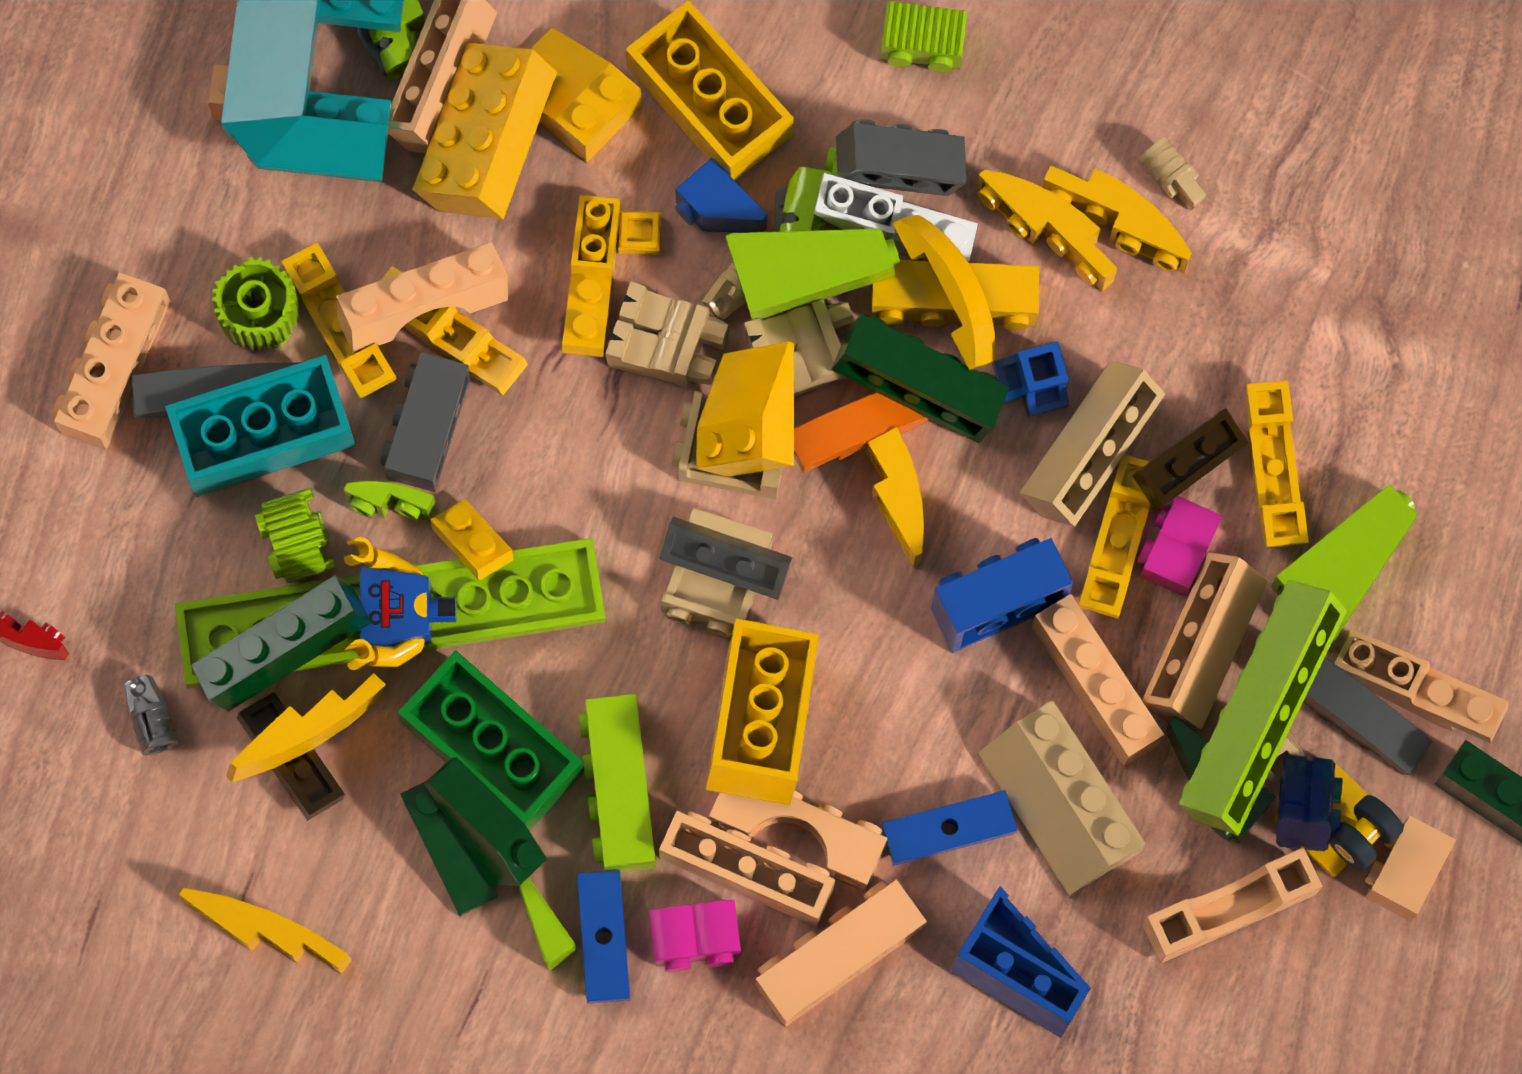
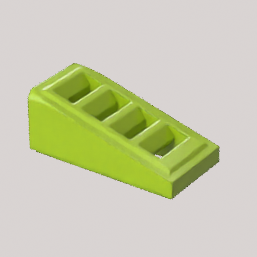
(550, 934)

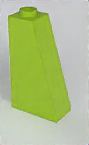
(805, 266)
(1354, 551)

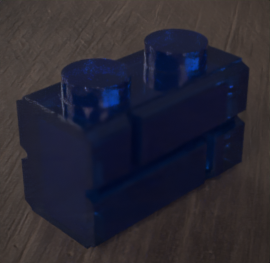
(1307, 802)

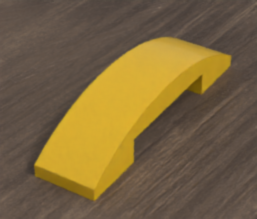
(960, 284)
(318, 290)
(1275, 464)
(1116, 542)

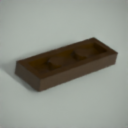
(1190, 459)
(303, 777)

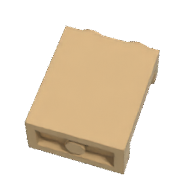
(684, 457)
(707, 599)

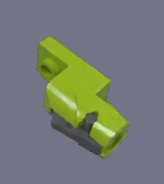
(393, 49)
(797, 202)

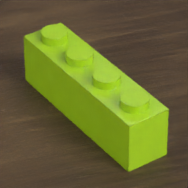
(619, 782)

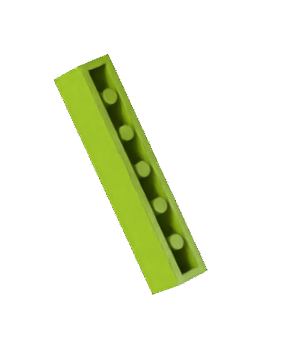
(1262, 707)

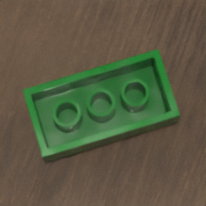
(494, 737)

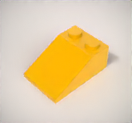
(587, 96)
(749, 413)

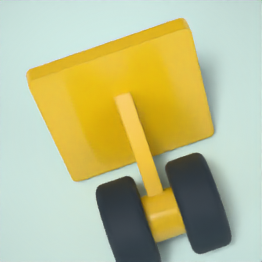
(1361, 824)

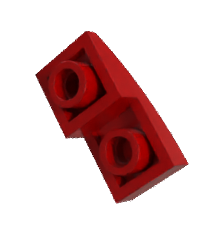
(32, 639)

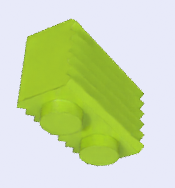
(923, 36)

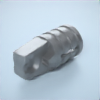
(150, 716)

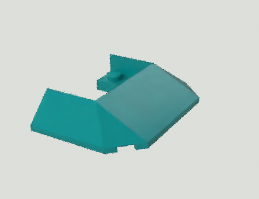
(270, 96)

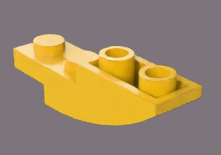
(1038, 212)
(1135, 221)
(591, 276)

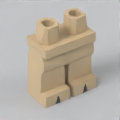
(664, 338)
(814, 339)

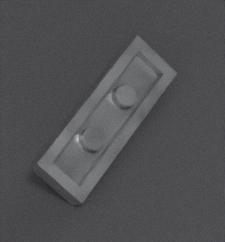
(725, 558)

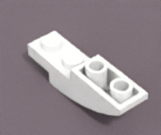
(866, 207)

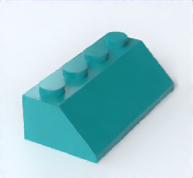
(260, 426)

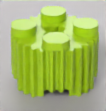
(259, 326)
(295, 536)

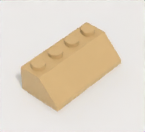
(1061, 798)

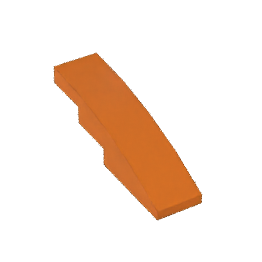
(849, 429)

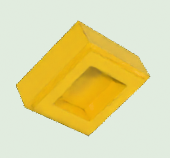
(639, 232)

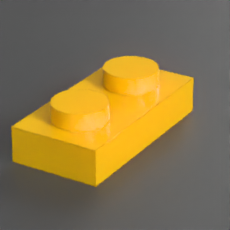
(472, 539)

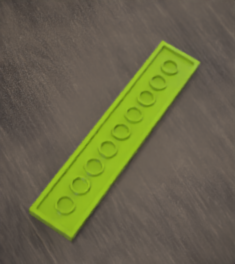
(533, 594)

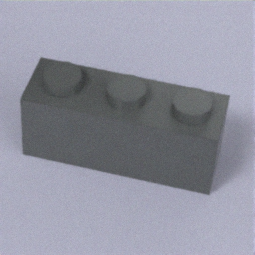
(901, 158)
(426, 421)

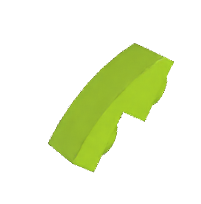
(377, 497)

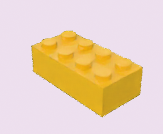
(709, 91)
(485, 130)
(762, 712)

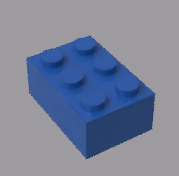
(1000, 593)

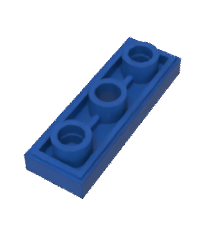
(974, 819)
(603, 912)

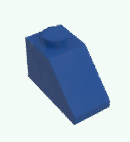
(718, 202)

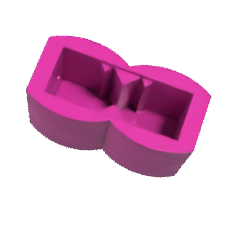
(1180, 545)
(695, 934)

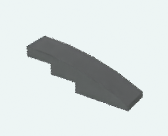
(158, 389)
(1366, 717)

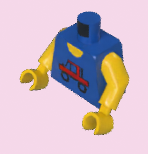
(398, 606)

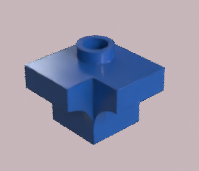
(1035, 376)

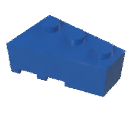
(1020, 967)

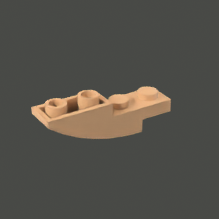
(1421, 689)

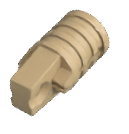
(1173, 173)
(725, 294)

